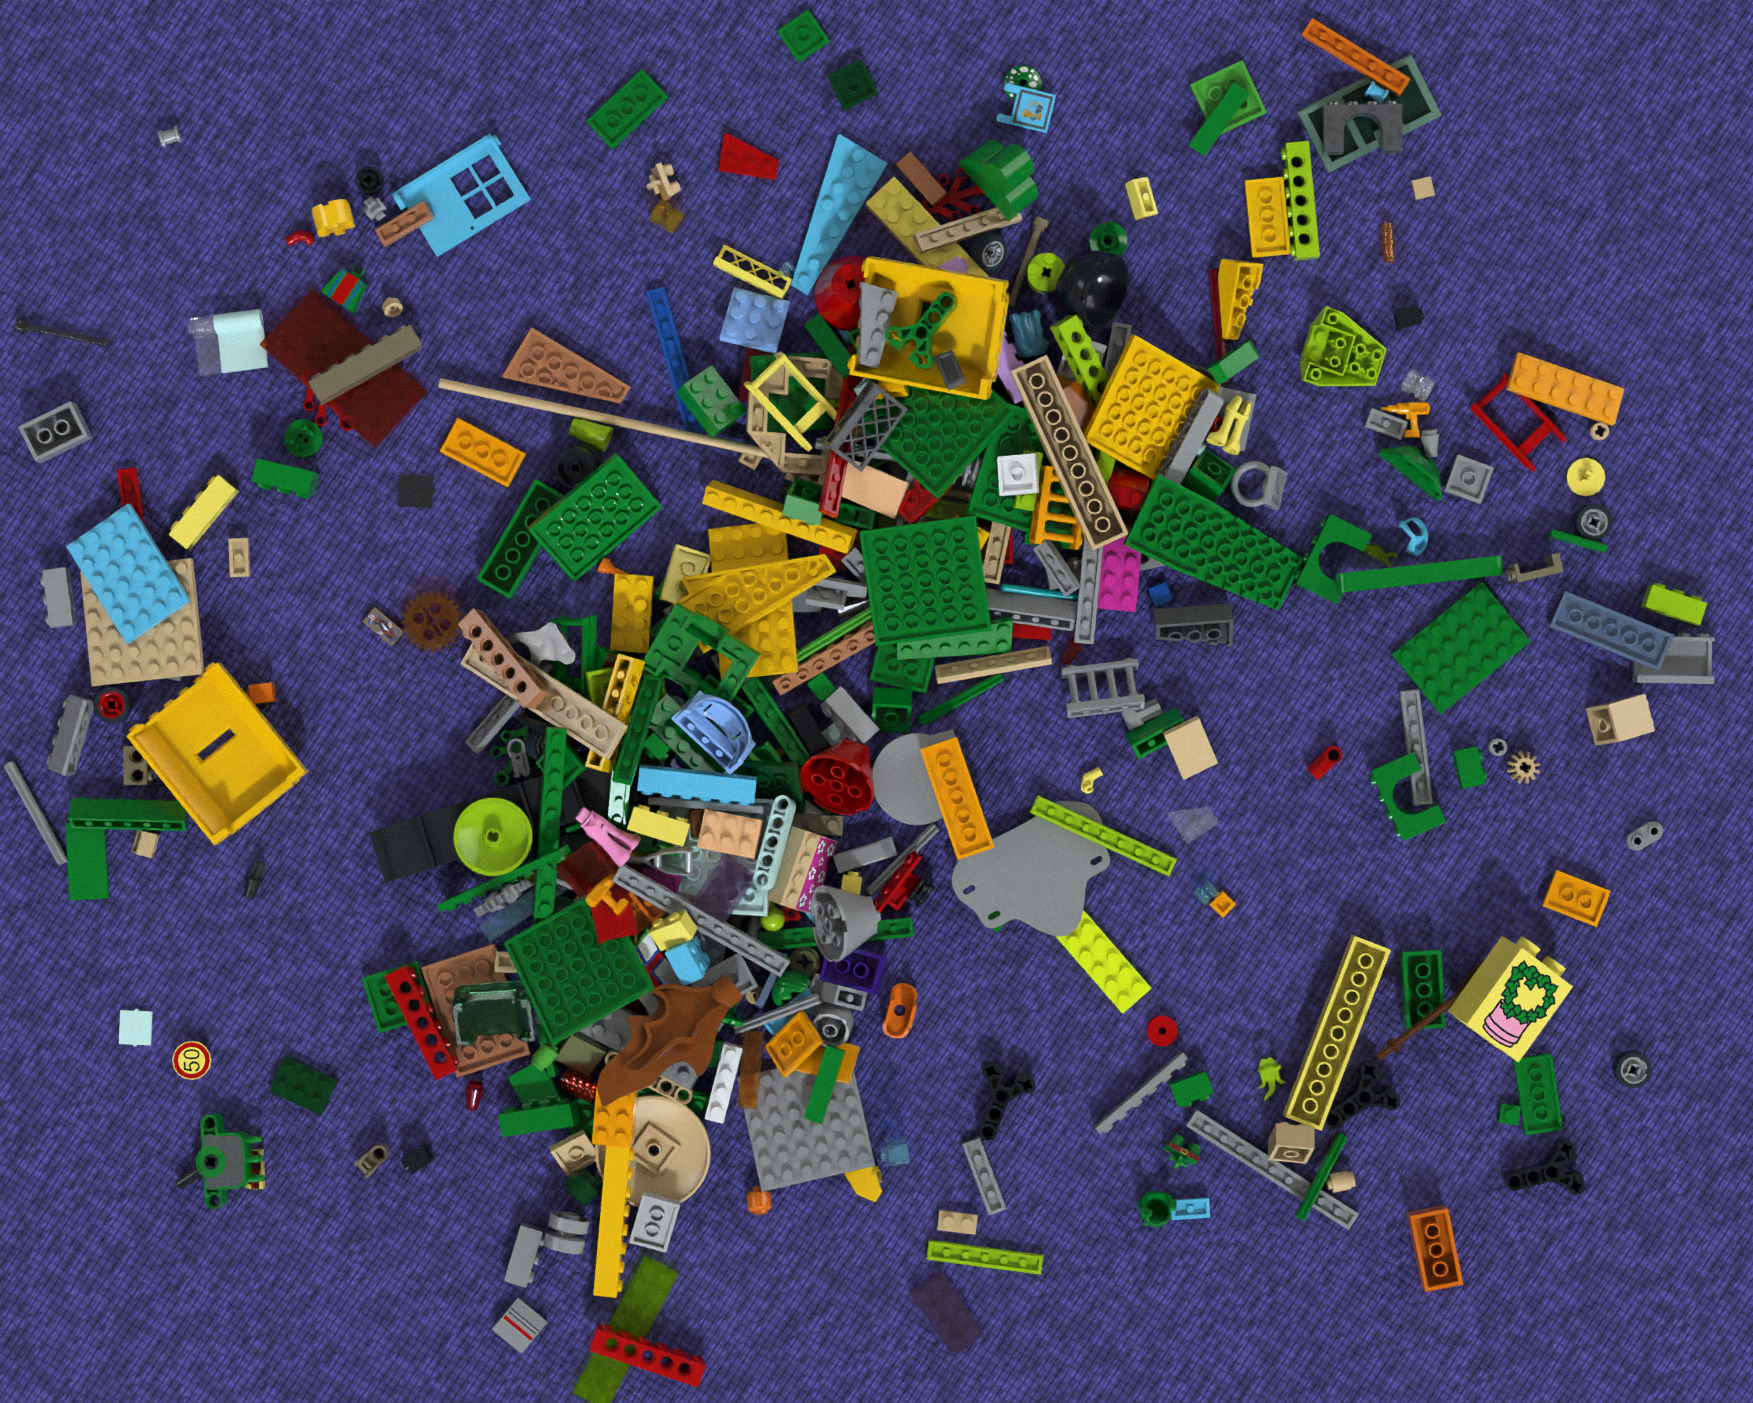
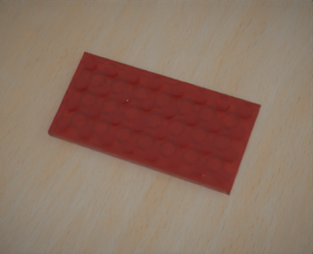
(318, 337)

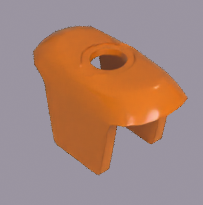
(895, 1025)

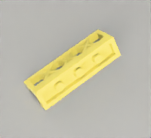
(749, 278)

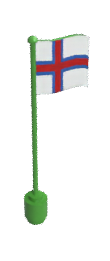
(659, 972)

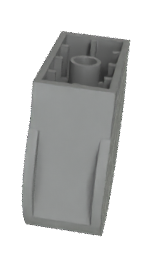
(903, 781)

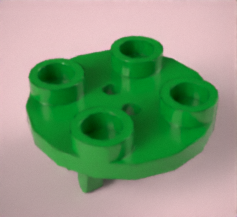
(309, 431)

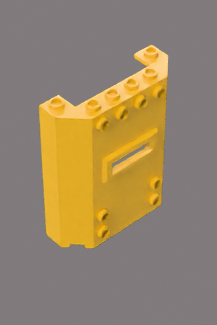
(971, 331)
(238, 776)

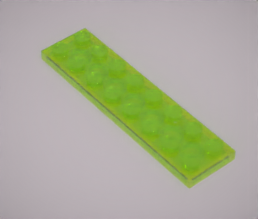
(635, 1315)

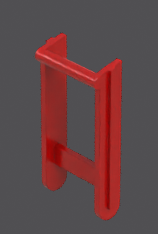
(1533, 440)

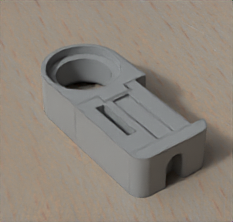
(519, 760)

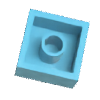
(688, 961)

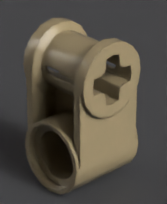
(370, 1161)

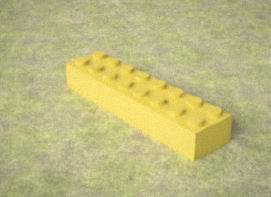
(905, 217)

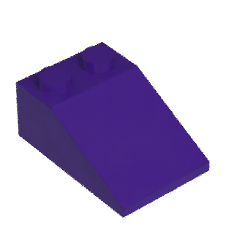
(857, 971)

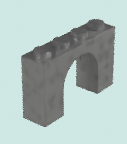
(1386, 115)

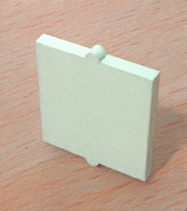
(135, 1027)

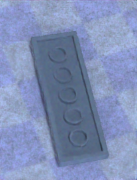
(1612, 631)

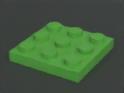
(1212, 89)

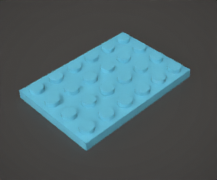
(128, 573)

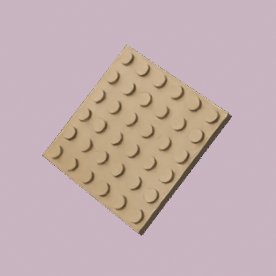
(162, 652)

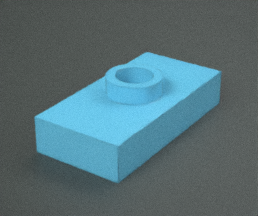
(1191, 1208)

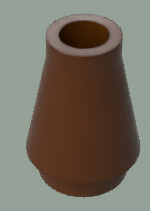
(695, 820)

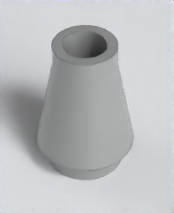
(1430, 442)

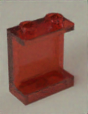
(586, 867)

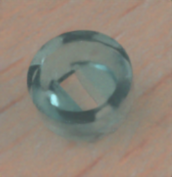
(787, 266)

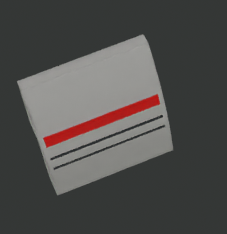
(519, 1325)

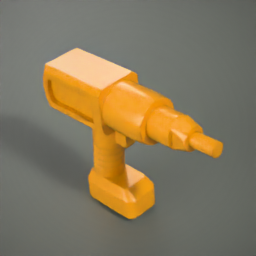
(1411, 410)
(602, 892)

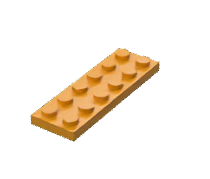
(1565, 389)
(957, 798)

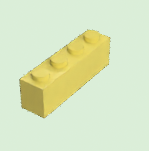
(203, 512)

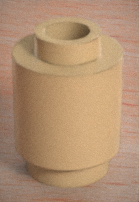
(1340, 1181)

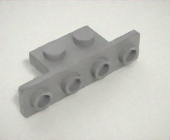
(833, 593)

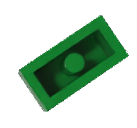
(1468, 767)
(1191, 1088)

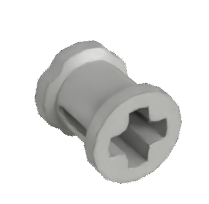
(170, 136)

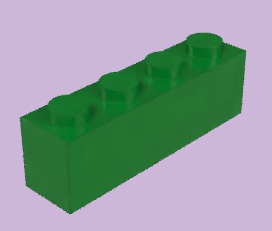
(538, 1117)

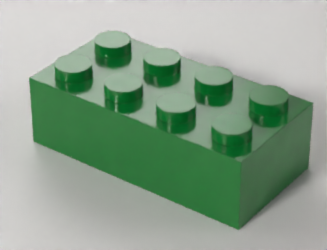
(1421, 986)

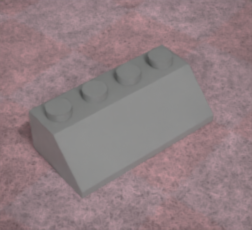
(71, 735)

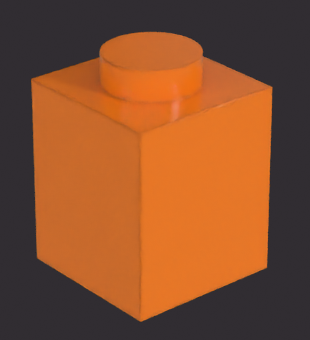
(262, 693)

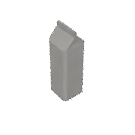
(865, 855)

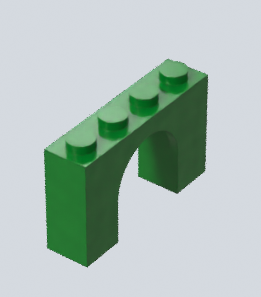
(1332, 530)
(1407, 823)

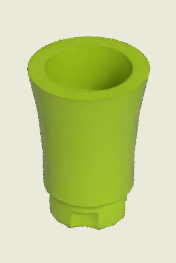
(591, 433)

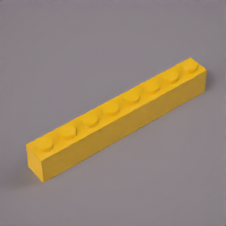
(770, 514)
(612, 1221)

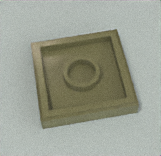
(581, 1053)

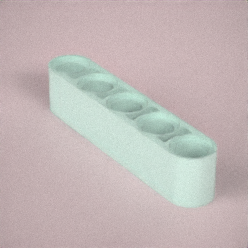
(772, 833)

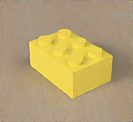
(658, 825)

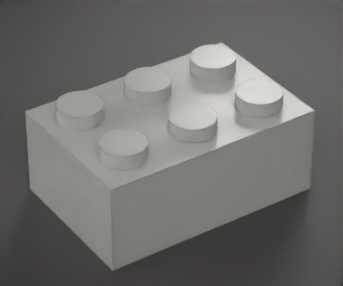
(55, 432)

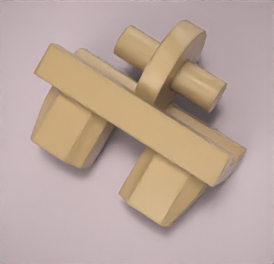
(660, 183)

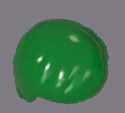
(789, 983)

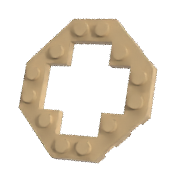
(774, 443)

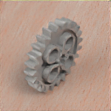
(497, 901)

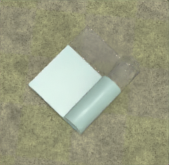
(229, 342)

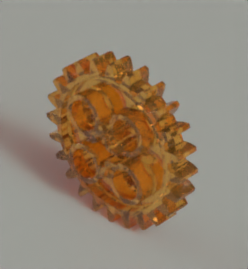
(417, 631)

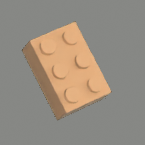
(731, 834)

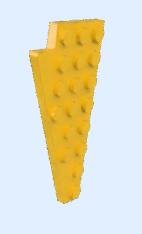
(749, 593)

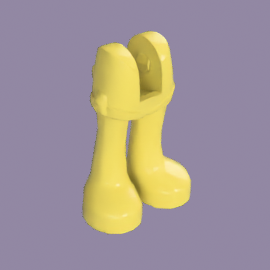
(1219, 438)

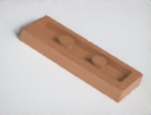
(921, 179)
(404, 223)

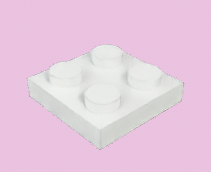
(1018, 474)

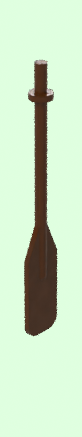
(1394, 1044)

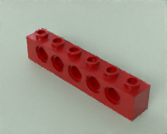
(438, 1068)
(690, 1376)

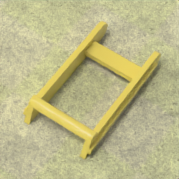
(809, 418)

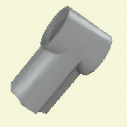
(1135, 718)

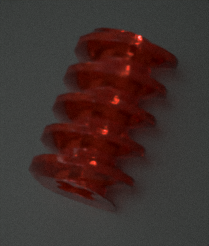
(579, 1085)

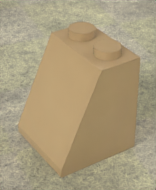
(1620, 719)

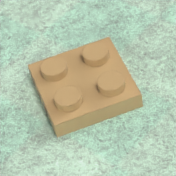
(574, 1152)

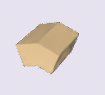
(145, 843)

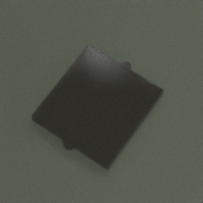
(415, 491)

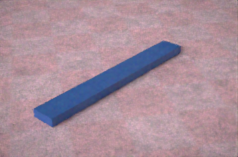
(672, 352)

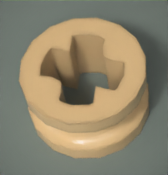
(1594, 428)

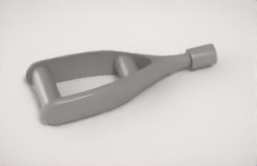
(657, 864)

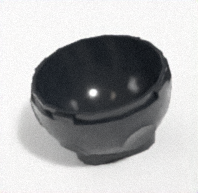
(1093, 287)

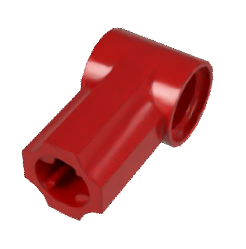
(1323, 763)

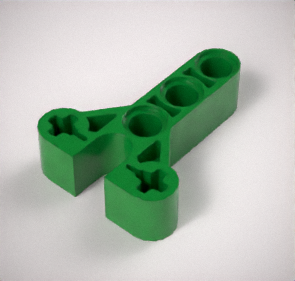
(925, 344)

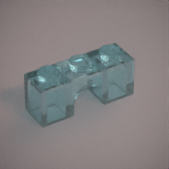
(895, 1151)

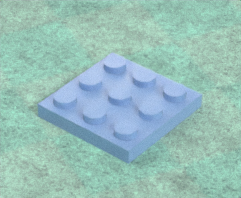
(754, 320)

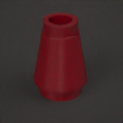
(474, 1093)

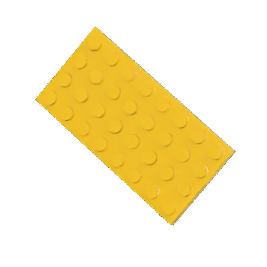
(775, 632)

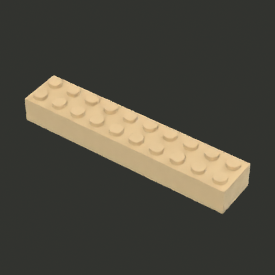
(1068, 453)

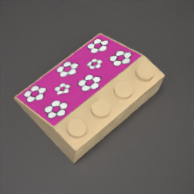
(802, 869)

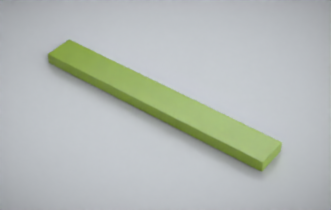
(1103, 835)

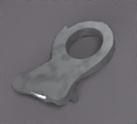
(546, 644)

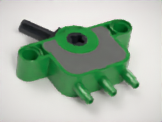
(232, 1164)

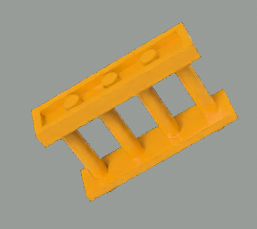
(1041, 514)

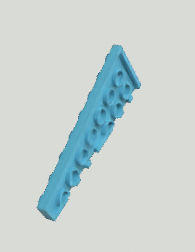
(845, 188)

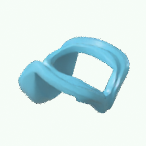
(1417, 543)

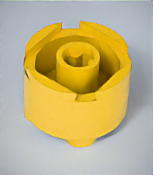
(333, 218)

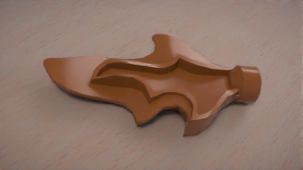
(675, 1033)

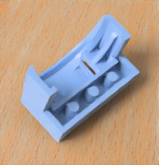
(724, 750)

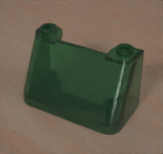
(492, 1011)

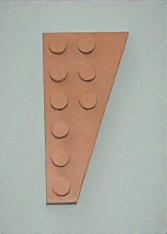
(552, 366)

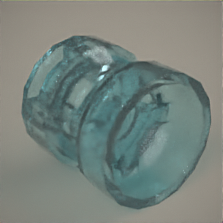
(1206, 892)

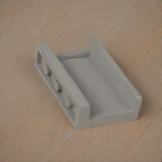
(1685, 663)

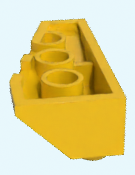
(1236, 286)

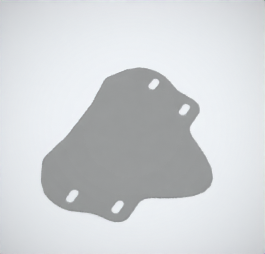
(1033, 875)

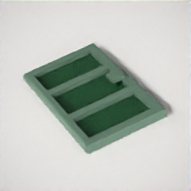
(1361, 132)

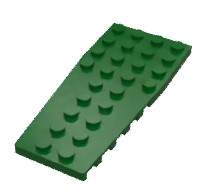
(1211, 544)

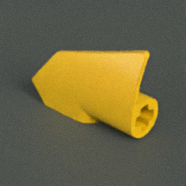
(866, 1182)

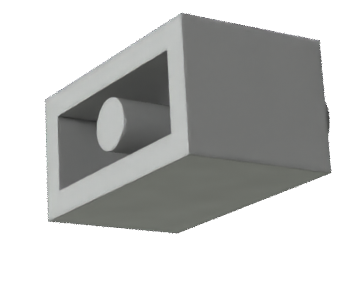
(843, 996)

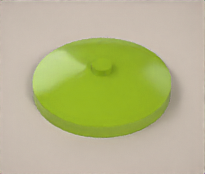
(492, 836)

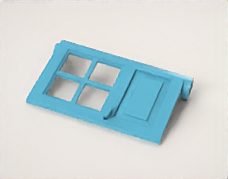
(452, 218)

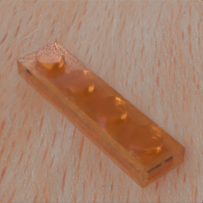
(750, 1070)

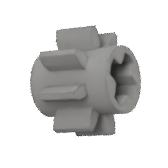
(374, 208)

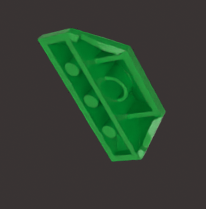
(1415, 468)

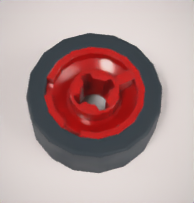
(123, 704)

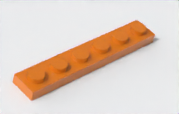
(1355, 57)

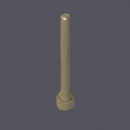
(1039, 225)

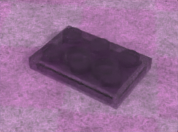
(724, 888)

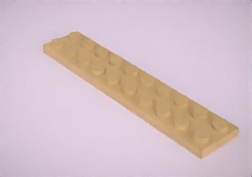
(561, 707)

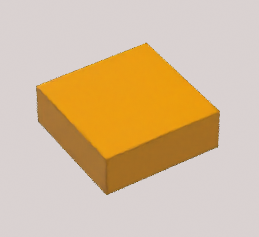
(1222, 904)

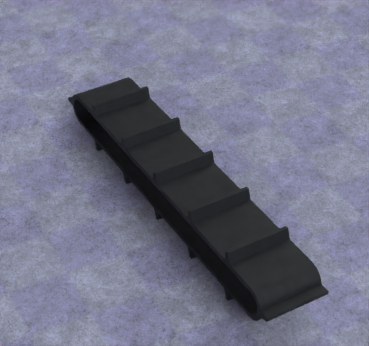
(429, 841)

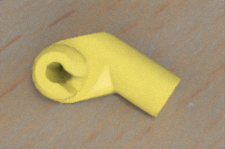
(1088, 780)

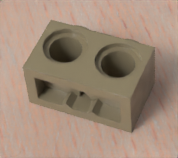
(131, 765)

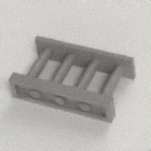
(1101, 706)

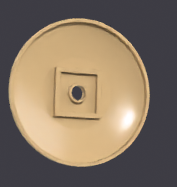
(682, 1153)

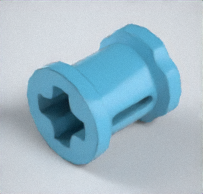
(1376, 93)

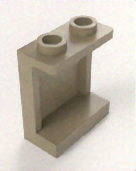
(1553, 566)

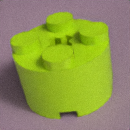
(1034, 273)

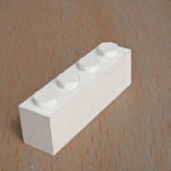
(723, 1082)

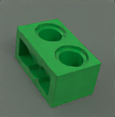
(858, 516)

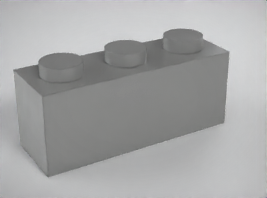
(58, 597)
(849, 717)
(525, 1255)

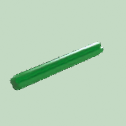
(960, 698)
(1321, 1176)

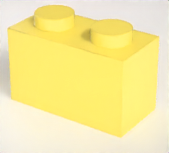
(673, 930)

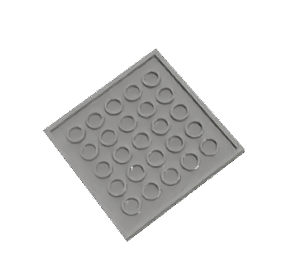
(800, 1150)

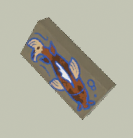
(383, 626)

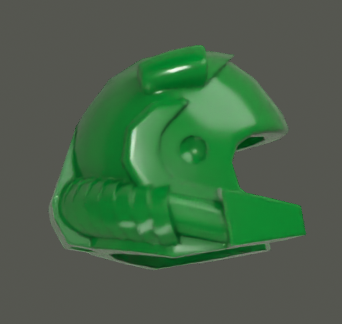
(1156, 1208)

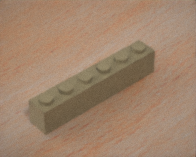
(365, 364)

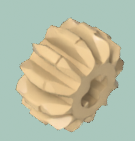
(1520, 774)

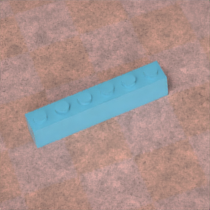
(696, 783)

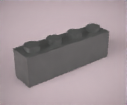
(1195, 624)

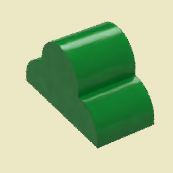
(1002, 175)

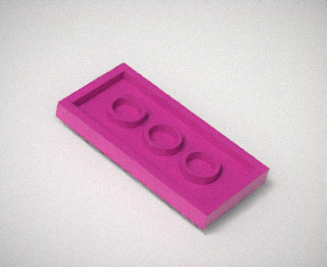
(1119, 577)

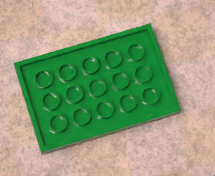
(594, 517)
(1460, 647)

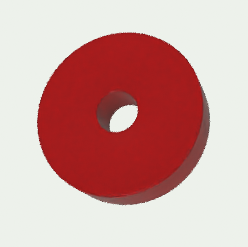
(1153, 1030)

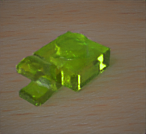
(1375, 552)

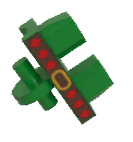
(1180, 1154)

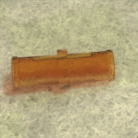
(1388, 243)

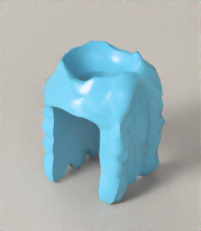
(1028, 334)

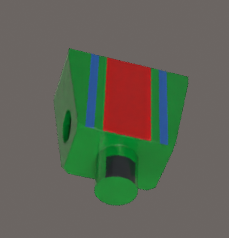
(347, 288)

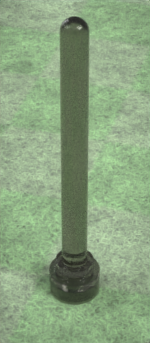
(23, 326)

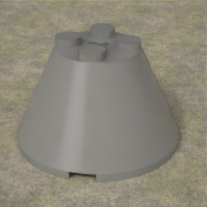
(842, 921)

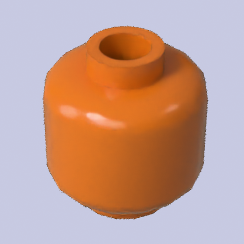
(758, 1201)

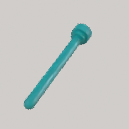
(1038, 592)

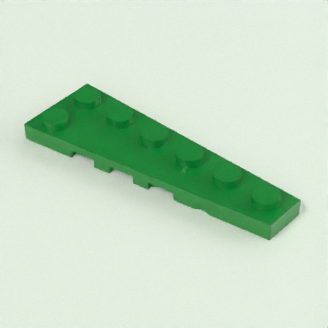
(989, 642)

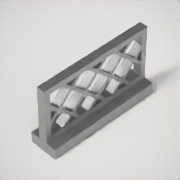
(854, 414)

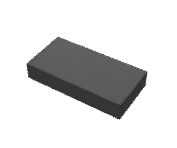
(950, 369)

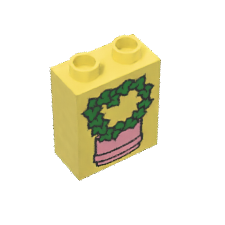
(1512, 996)

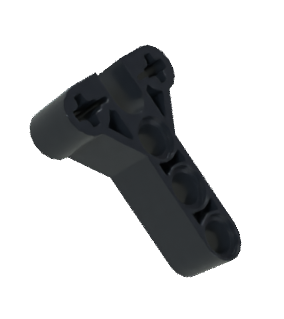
(1013, 1090)
(1374, 1099)
(1556, 1159)

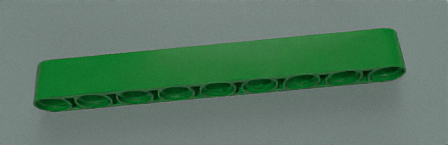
(1419, 574)

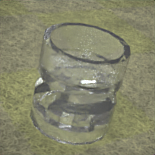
(1417, 384)

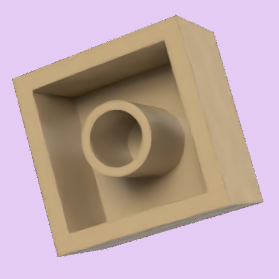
(1291, 1143)

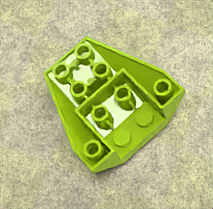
(1340, 352)

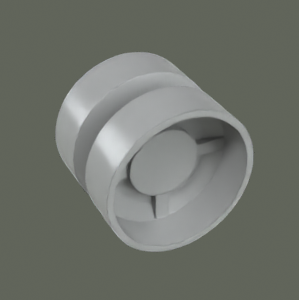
(567, 1226)

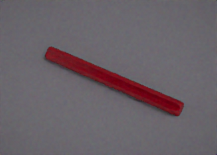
(1220, 343)

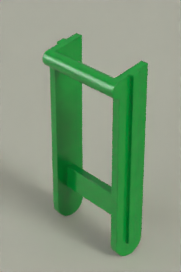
(588, 652)

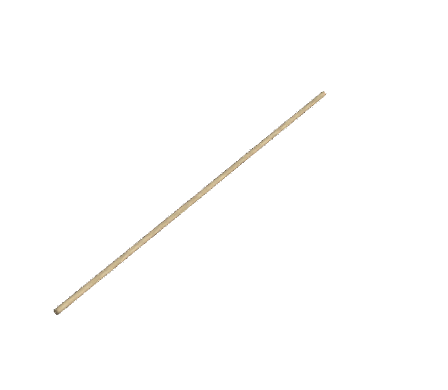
(631, 424)

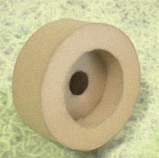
(392, 307)
(751, 998)

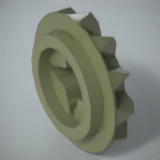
(811, 955)

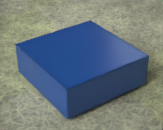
(1160, 594)

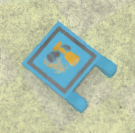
(1030, 110)

